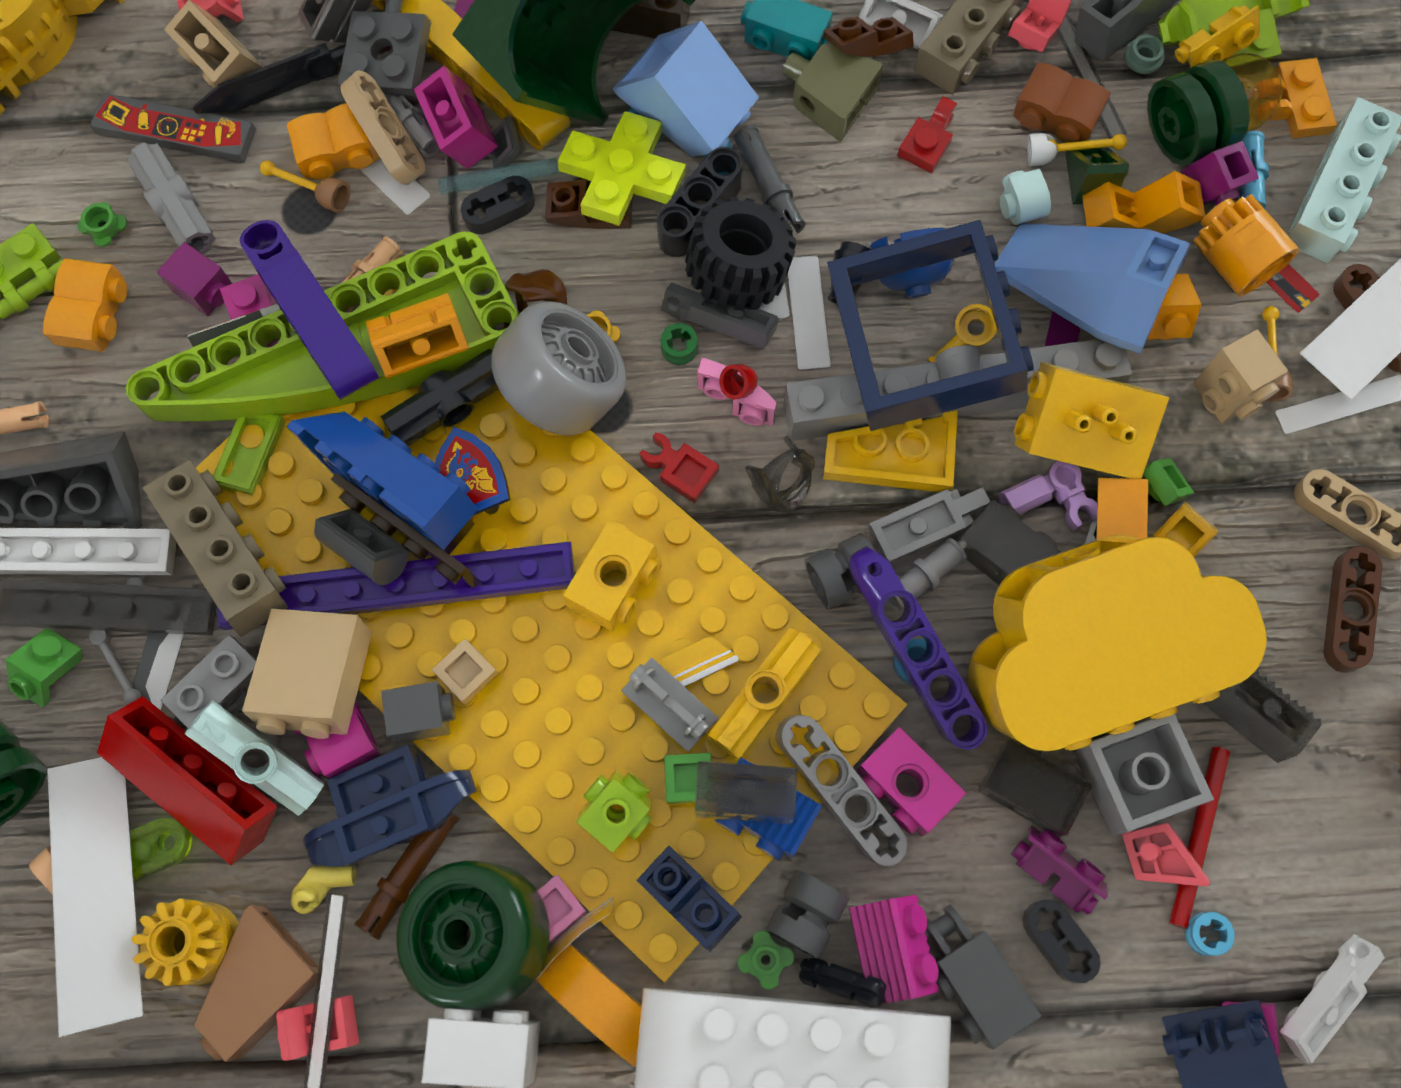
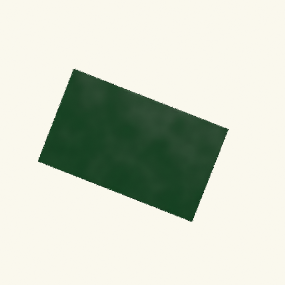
(544, 49)

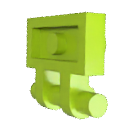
(21, 259)

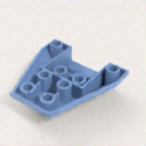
(1096, 276)

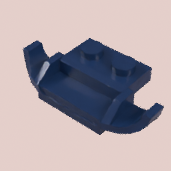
(384, 806)

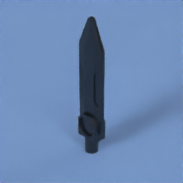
(272, 80)

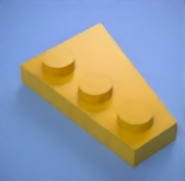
(898, 456)

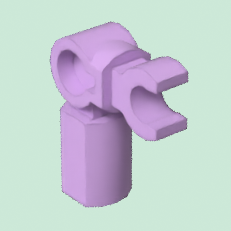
(1061, 482)

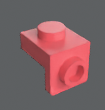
(1039, 23)
(295, 1028)

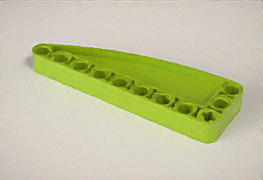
(286, 376)

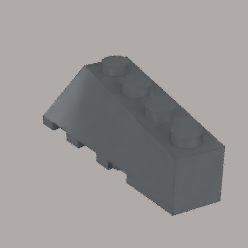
(72, 482)

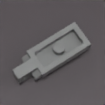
(926, 523)

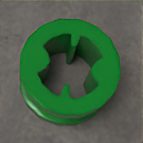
(685, 332)

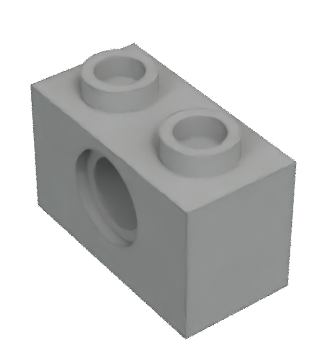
(218, 677)

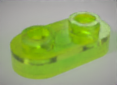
(148, 847)

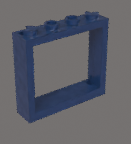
(949, 392)

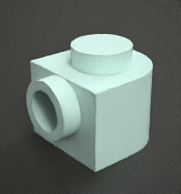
(1025, 197)

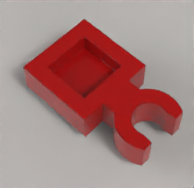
(684, 470)

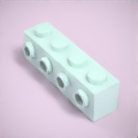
(1344, 180)

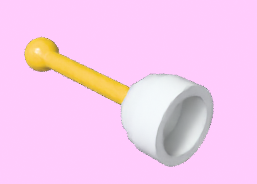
(1043, 147)

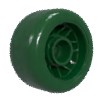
(504, 944)

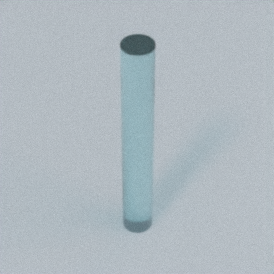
(490, 176)

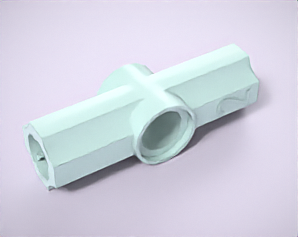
(230, 738)

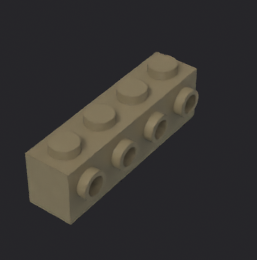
(962, 38)
(215, 547)

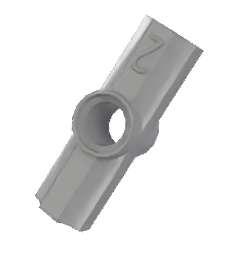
(170, 197)

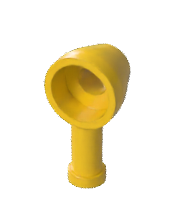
(968, 315)

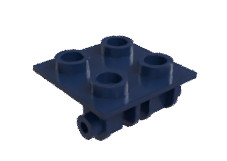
(1223, 1047)

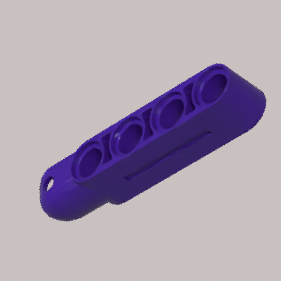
(307, 308)
(935, 662)

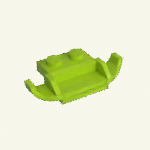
(1194, 15)

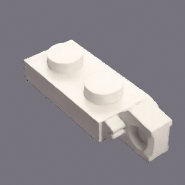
(1332, 999)

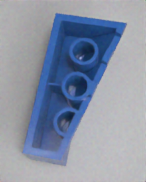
(389, 473)

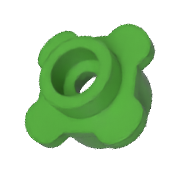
(95, 216)
(779, 958)

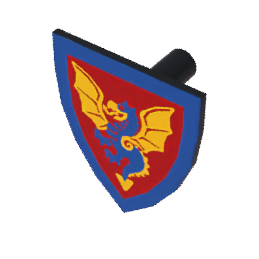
(477, 467)

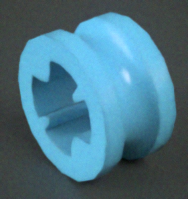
(1222, 924)

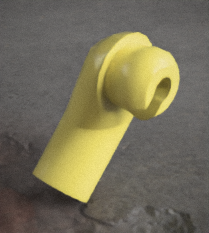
(316, 884)

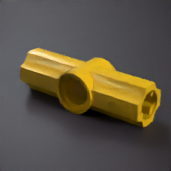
(746, 715)

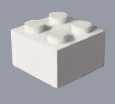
(481, 1050)

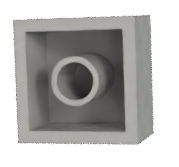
(1143, 775)

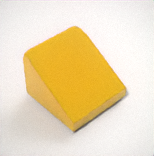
(1188, 529)

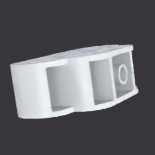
(785, 1043)

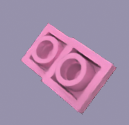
(753, 410)

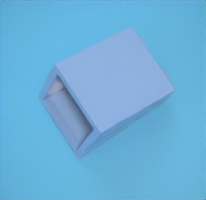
(689, 88)

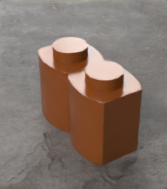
(1061, 104)

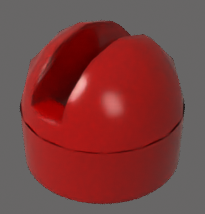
(738, 386)

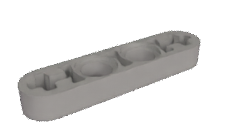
(846, 785)

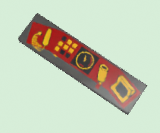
(173, 127)

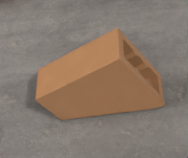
(256, 979)

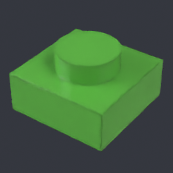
(1166, 482)
(682, 776)

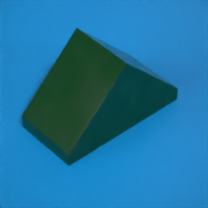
(1092, 169)

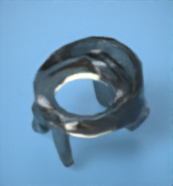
(767, 479)

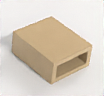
(307, 673)

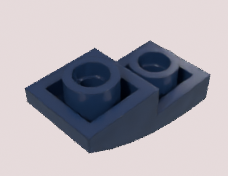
(689, 898)

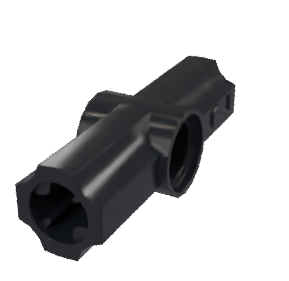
(442, 400)

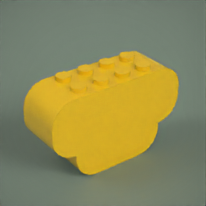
(1109, 641)

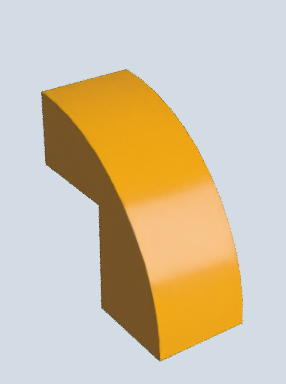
(1160, 206)
(594, 1001)

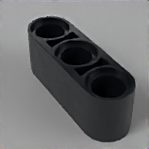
(701, 185)

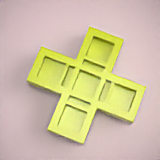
(621, 167)

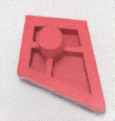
(1162, 857)

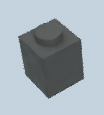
(417, 712)

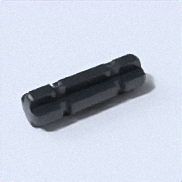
(842, 982)

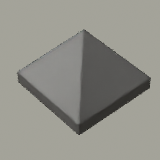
(509, 143)

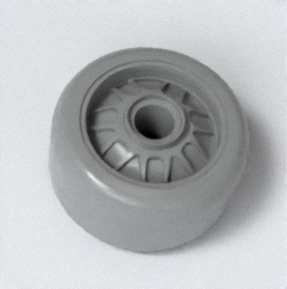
(558, 368)

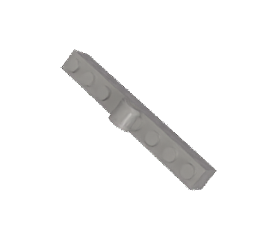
(836, 403)

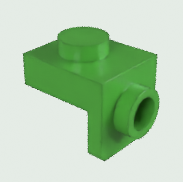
(40, 665)

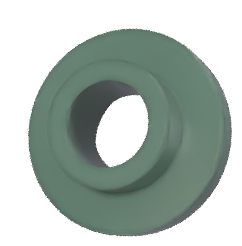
(1146, 46)

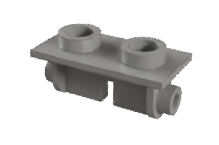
(669, 704)

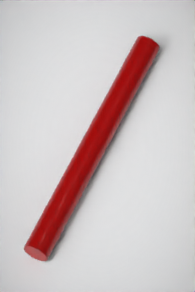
(1201, 835)

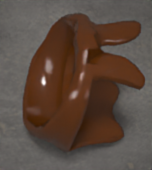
(535, 287)

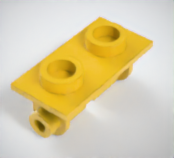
(1231, 33)

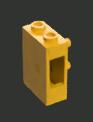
(1090, 421)

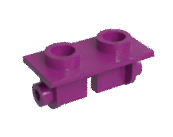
(1077, 879)

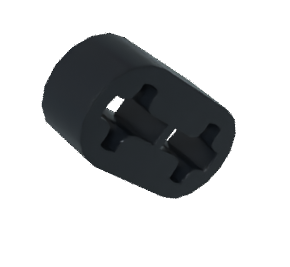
(498, 204)
(1069, 933)

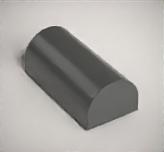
(362, 545)

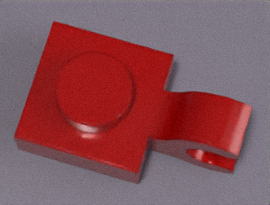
(929, 140)

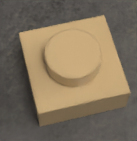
(465, 671)

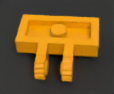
(1304, 99)

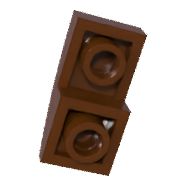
(860, 39)
(564, 207)

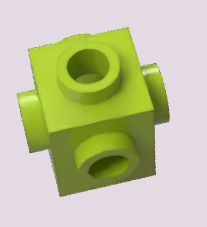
(614, 825)

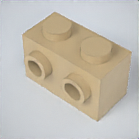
(209, 45)
(1240, 378)

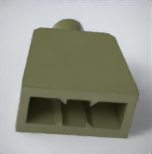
(833, 87)

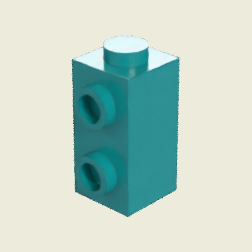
(785, 26)

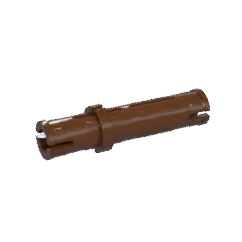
(402, 878)

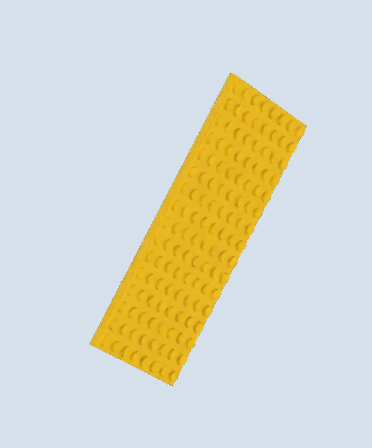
(557, 700)

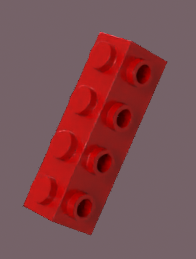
(186, 780)

